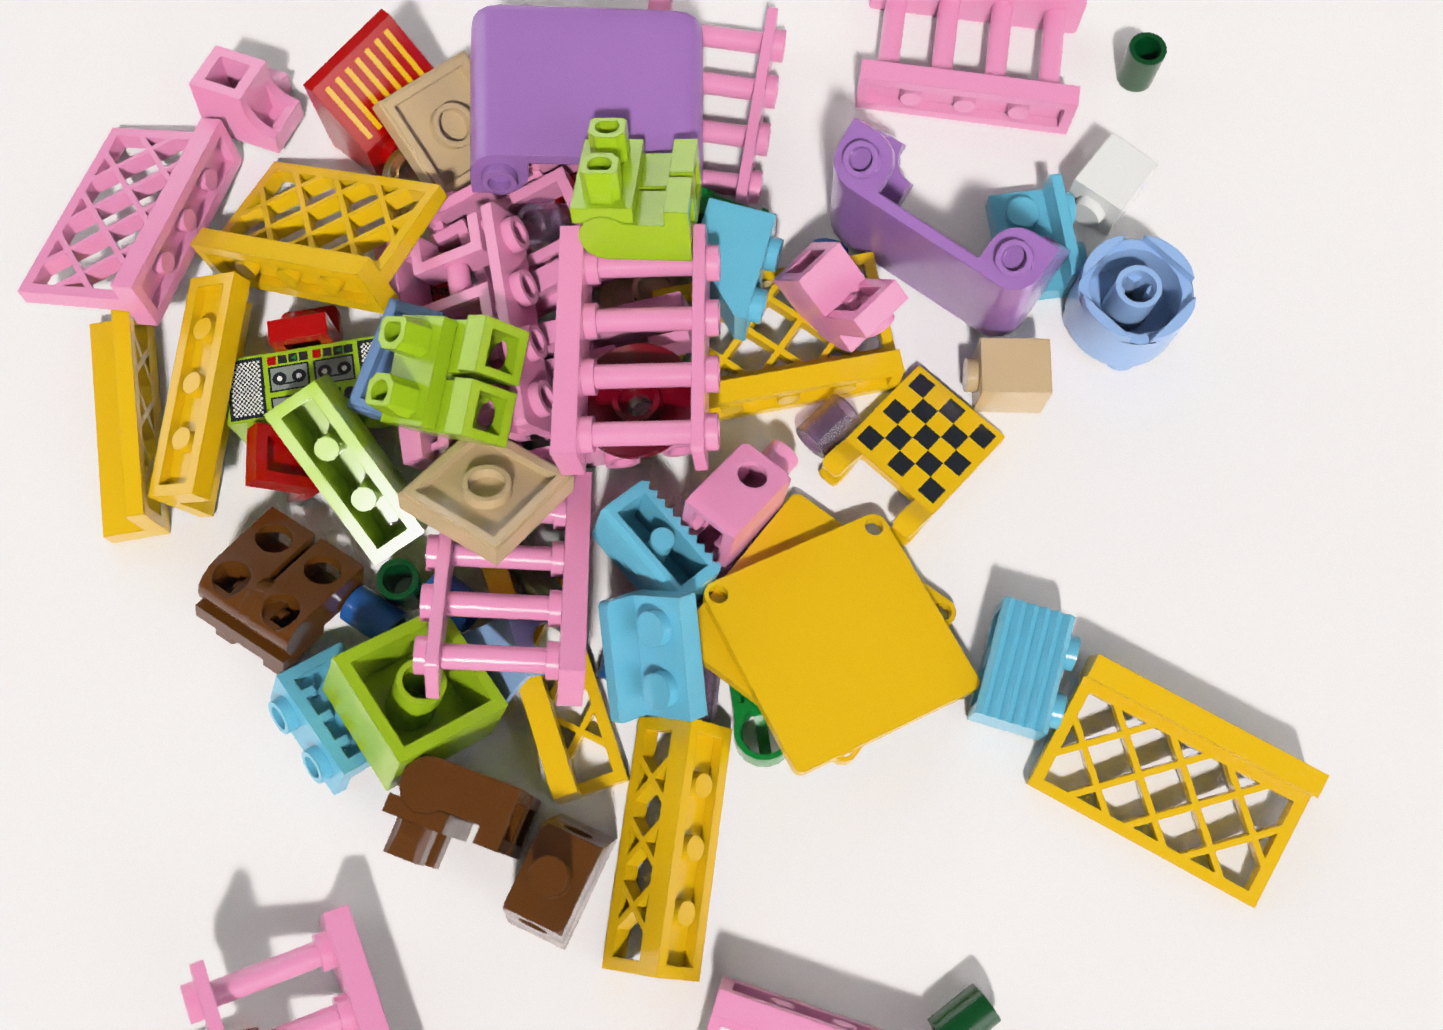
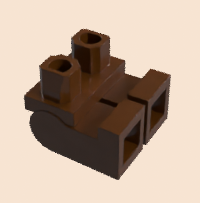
(276, 594)
(442, 795)

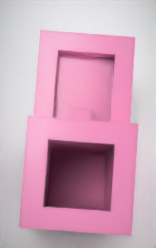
(837, 297)

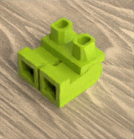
(635, 200)
(445, 376)

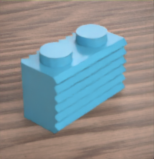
(653, 544)
(1024, 668)

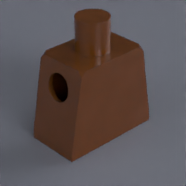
(557, 879)

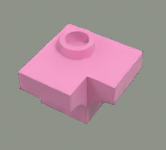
(247, 98)

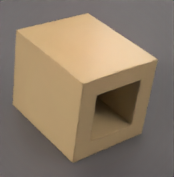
(1009, 375)

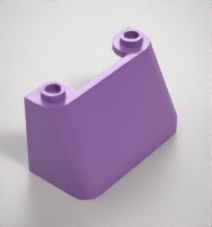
(555, 68)
(983, 291)

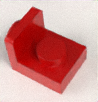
(305, 328)
(273, 465)

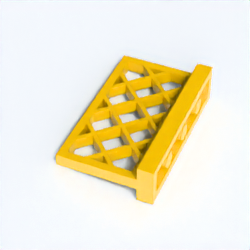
(302, 266)
(799, 381)
(1202, 732)

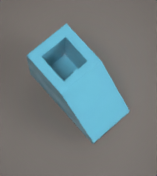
(746, 253)

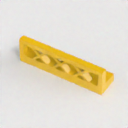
(195, 411)
(127, 426)
(546, 724)
(678, 846)

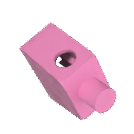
(739, 500)

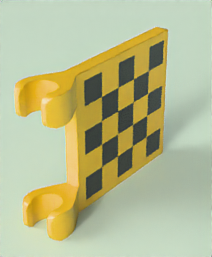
(919, 443)

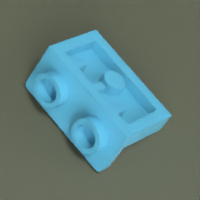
(1048, 213)
(653, 655)
(305, 711)

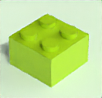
(389, 707)

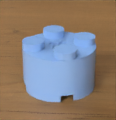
(1130, 301)

